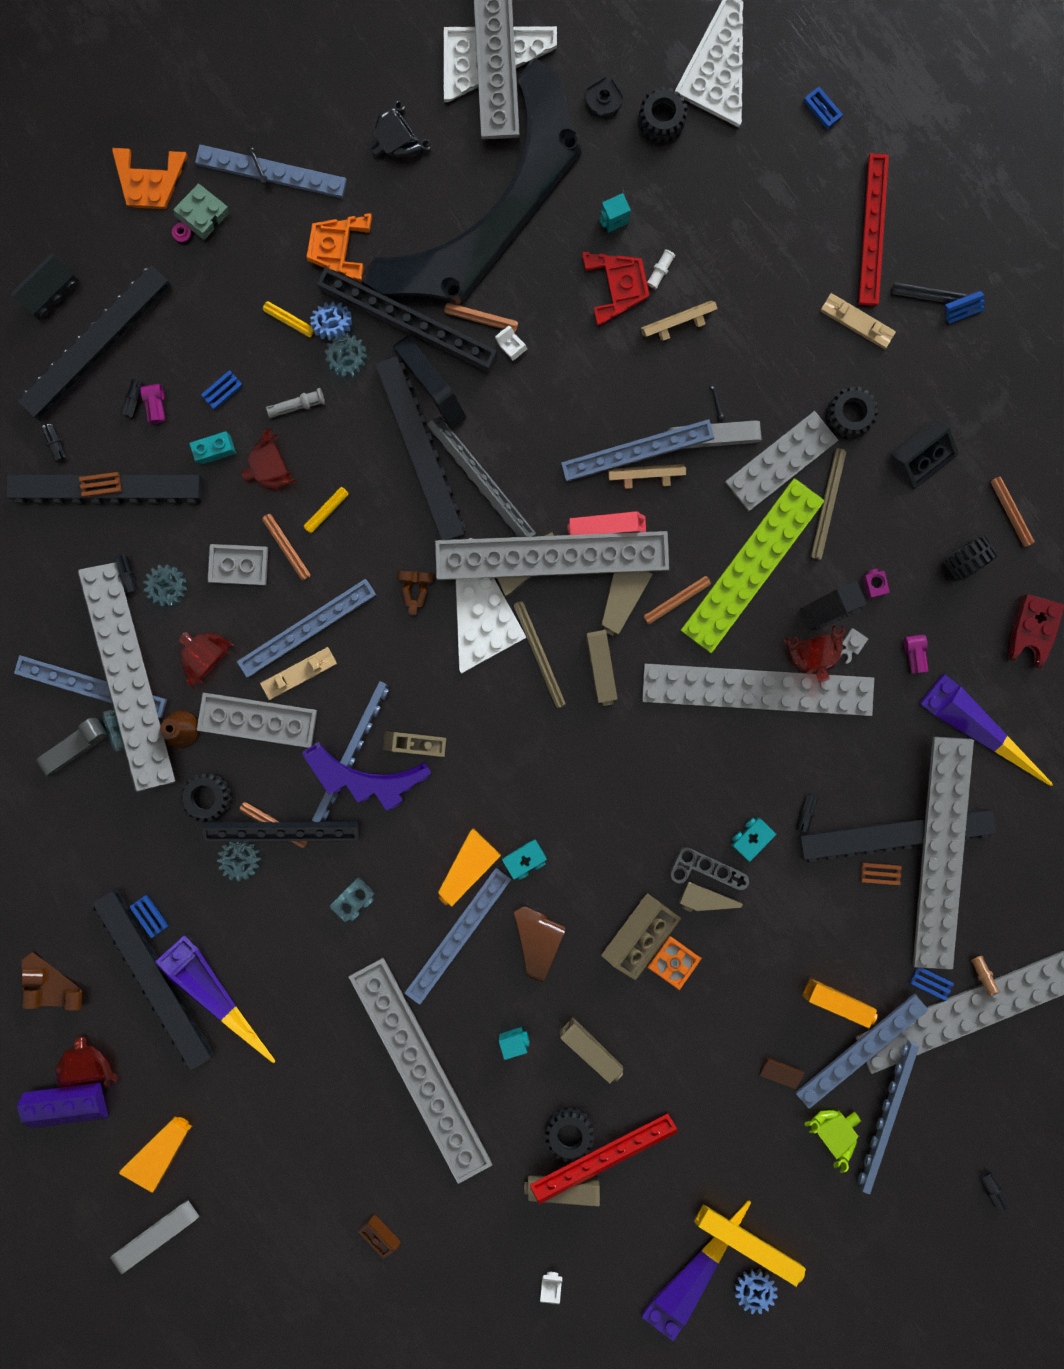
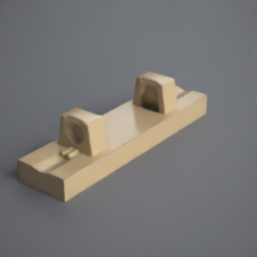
(693, 313)
(858, 321)
(663, 471)
(299, 673)

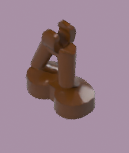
(410, 578)

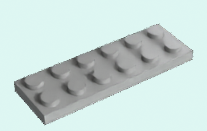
(781, 461)
(257, 720)

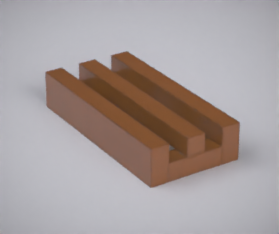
(84, 486)
(897, 875)

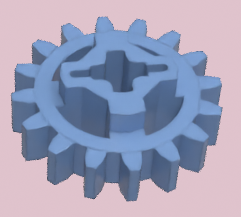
(331, 320)
(750, 1296)

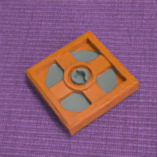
(674, 962)

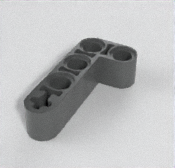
(87, 735)
(711, 871)

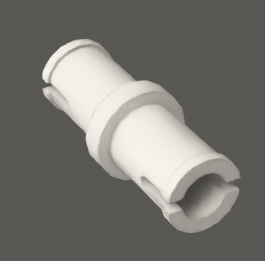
(660, 269)

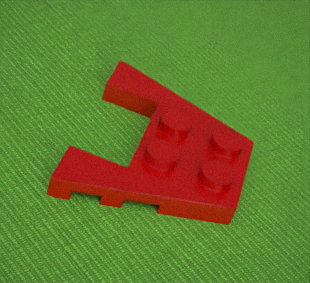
(625, 281)

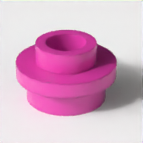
(181, 237)

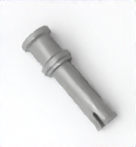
(304, 401)

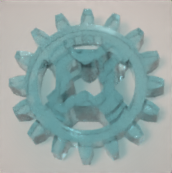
(342, 361)
(165, 578)
(238, 867)

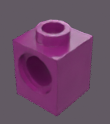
(871, 591)

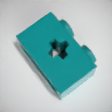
(615, 213)
(212, 448)
(763, 836)
(530, 850)
(514, 1043)

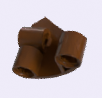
(538, 940)
(46, 986)

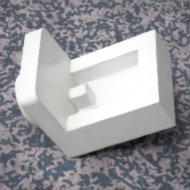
(510, 343)
(551, 1288)

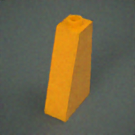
(468, 867)
(839, 1003)
(154, 1159)

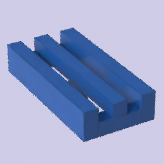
(832, 120)
(964, 307)
(217, 384)
(133, 907)
(946, 989)

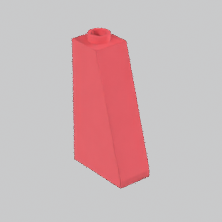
(606, 524)

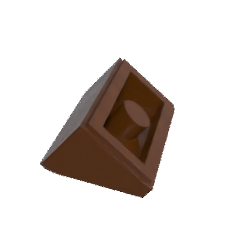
(781, 1073)
(379, 1236)

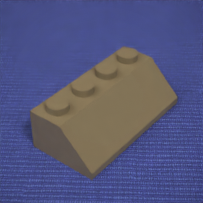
(641, 937)

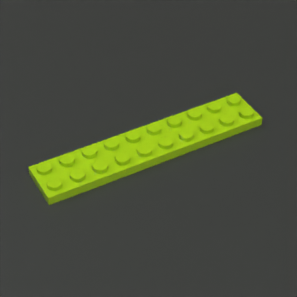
(752, 565)

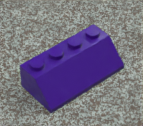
(62, 1105)

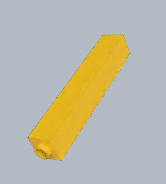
(750, 1245)

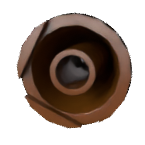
(179, 729)

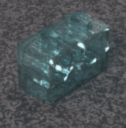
(112, 729)
(349, 897)

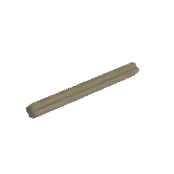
(828, 505)
(539, 654)

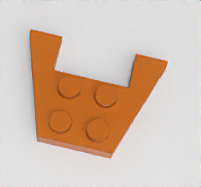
(148, 187)
(330, 241)

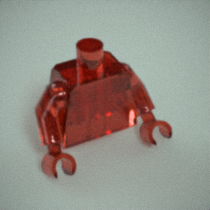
(267, 464)
(201, 654)
(817, 654)
(83, 1066)

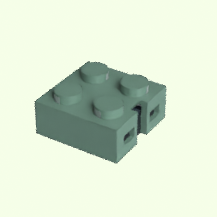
(201, 211)

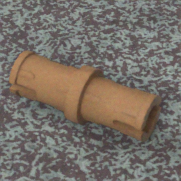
(985, 976)

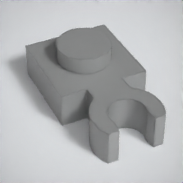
(853, 643)

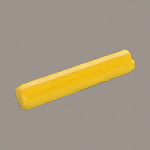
(288, 319)
(326, 510)

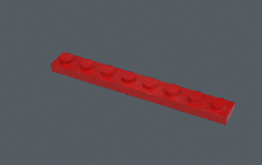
(873, 229)
(603, 1158)

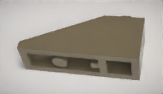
(414, 744)
(703, 899)

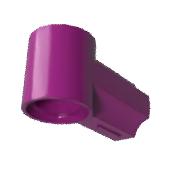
(152, 397)
(916, 649)

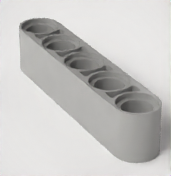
(731, 434)
(154, 1237)

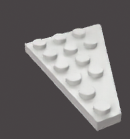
(461, 55)
(715, 69)
(483, 621)

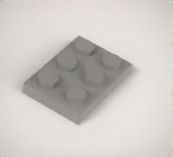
(238, 564)

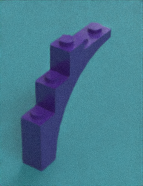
(362, 785)

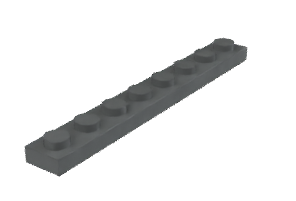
(480, 477)

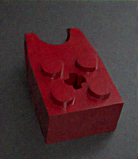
(1033, 634)

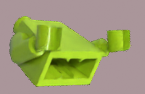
(837, 1134)

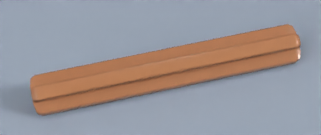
(480, 317)
(1012, 511)
(286, 547)
(677, 600)
(259, 816)

